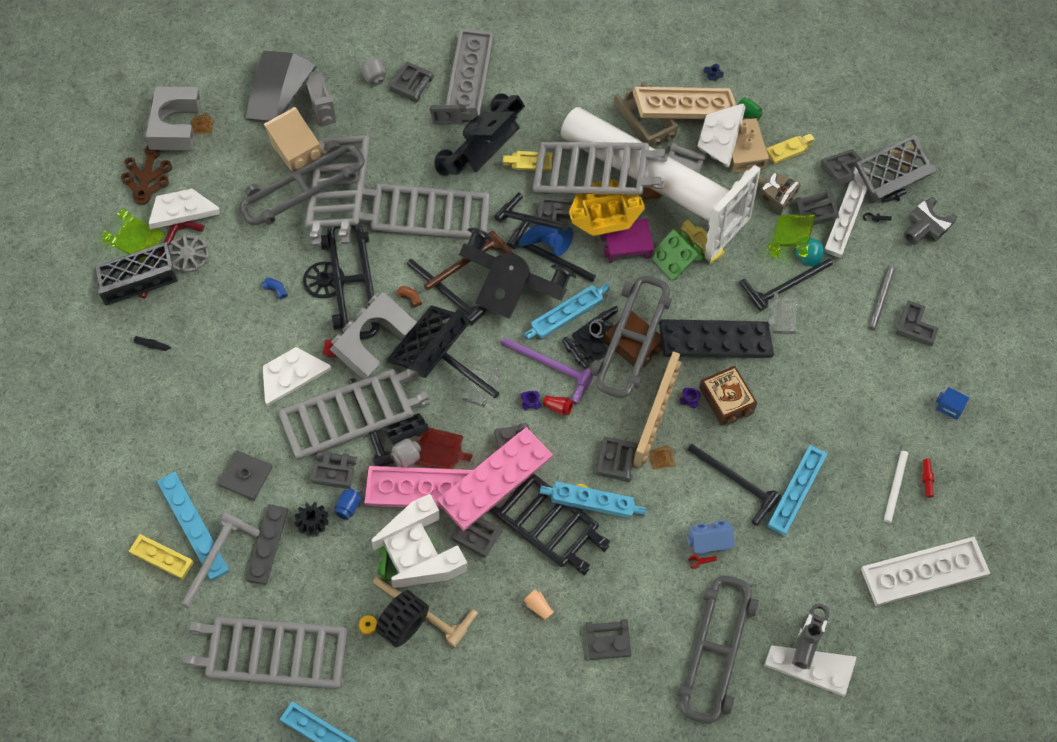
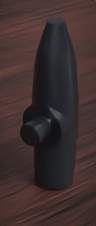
(895, 195)

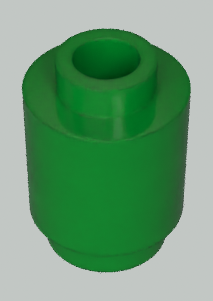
(752, 109)

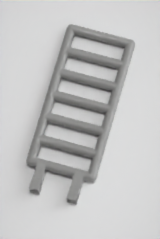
(646, 154)
(375, 194)
(345, 224)
(397, 379)
(272, 677)

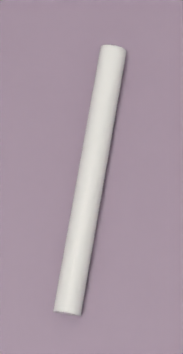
(895, 487)

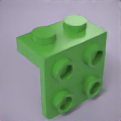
(676, 253)

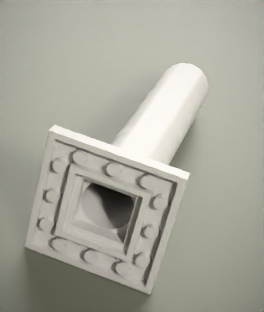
(723, 208)

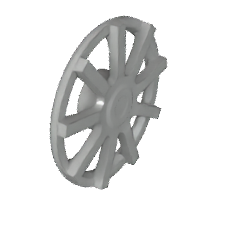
(188, 253)

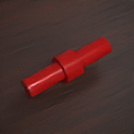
(928, 478)

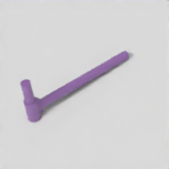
(583, 378)

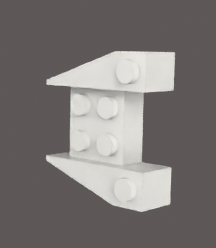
(412, 549)

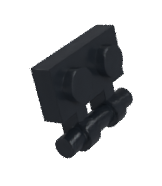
(592, 346)
(406, 428)

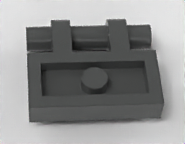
(333, 475)

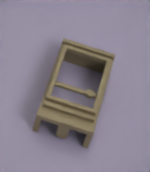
(628, 105)

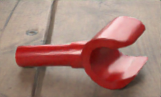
(700, 560)

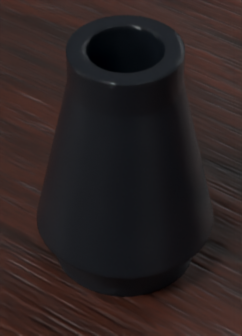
(599, 328)

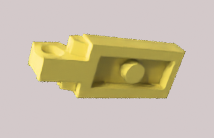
(789, 148)
(527, 161)
(698, 236)

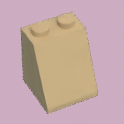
(293, 140)

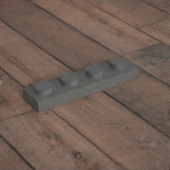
(267, 544)

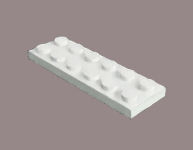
(925, 571)

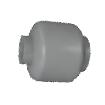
(373, 71)
(405, 453)

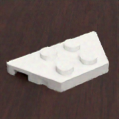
(721, 133)
(180, 208)
(290, 373)

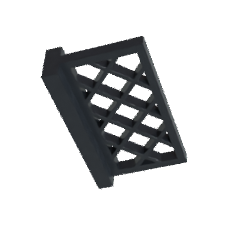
(139, 282)
(438, 345)

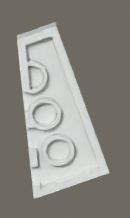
(826, 671)

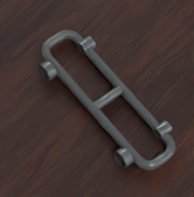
(268, 216)
(600, 368)
(723, 702)

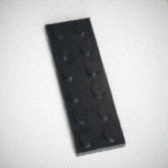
(716, 338)

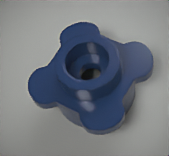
(713, 75)

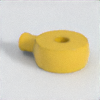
(367, 620)

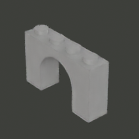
(166, 102)
(381, 311)

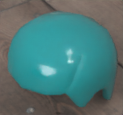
(815, 253)

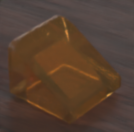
(202, 124)
(662, 457)

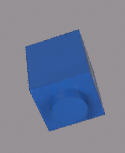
(952, 403)

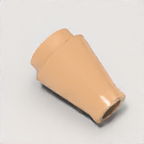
(538, 604)

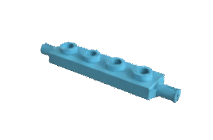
(567, 311)
(592, 500)

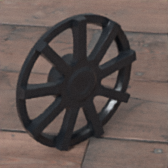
(322, 279)

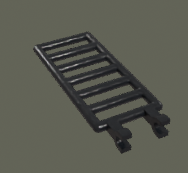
(590, 533)

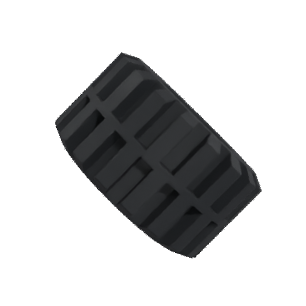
(402, 618)

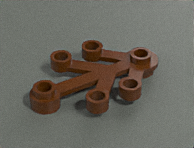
(146, 176)

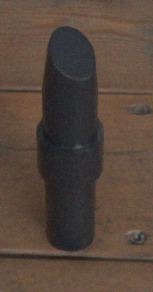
(605, 315)
(150, 343)

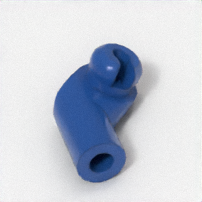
(276, 285)

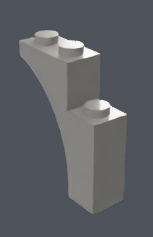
(320, 100)

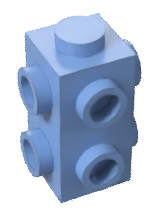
(711, 537)

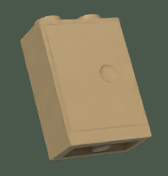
(749, 148)

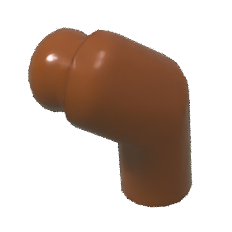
(410, 293)

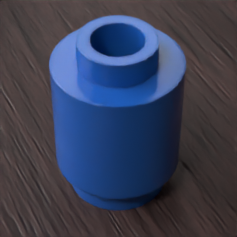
(347, 504)

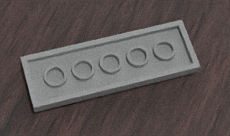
(470, 69)

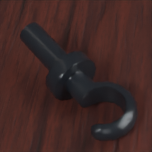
(877, 217)

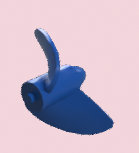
(558, 240)

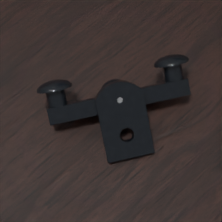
(483, 136)
(510, 274)

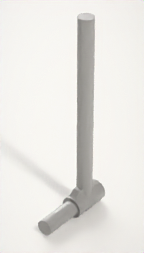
(229, 523)

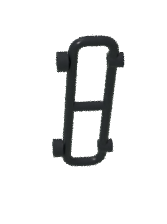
(328, 242)

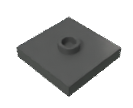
(245, 475)

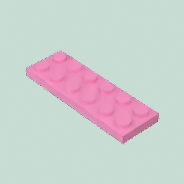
(494, 479)
(404, 485)

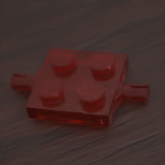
(441, 450)

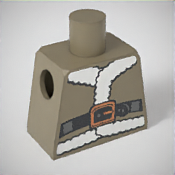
(777, 191)

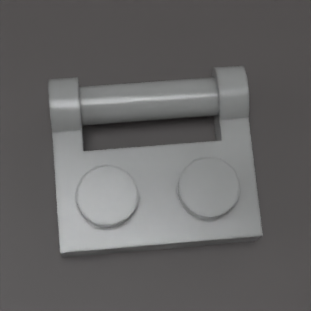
(690, 164)

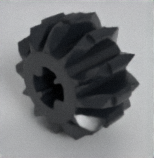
(311, 526)

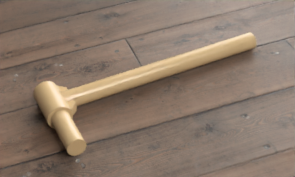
(453, 634)

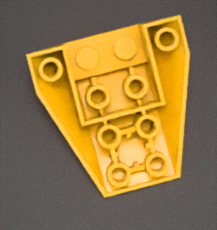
(605, 212)

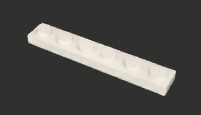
(847, 215)

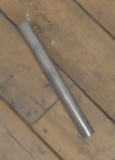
(881, 298)

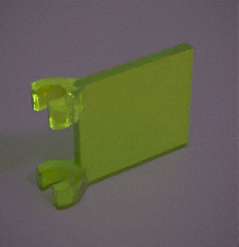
(792, 231)
(133, 236)

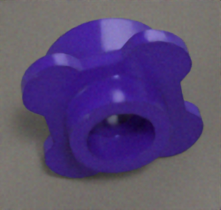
(687, 392)
(526, 396)

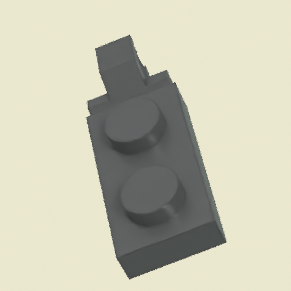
(452, 114)

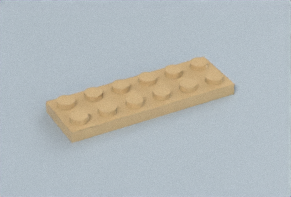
(681, 102)
(657, 411)

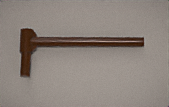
(497, 243)

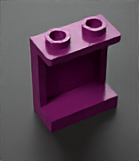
(629, 242)

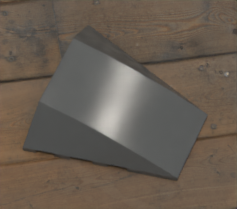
(276, 83)

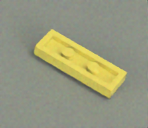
(161, 556)

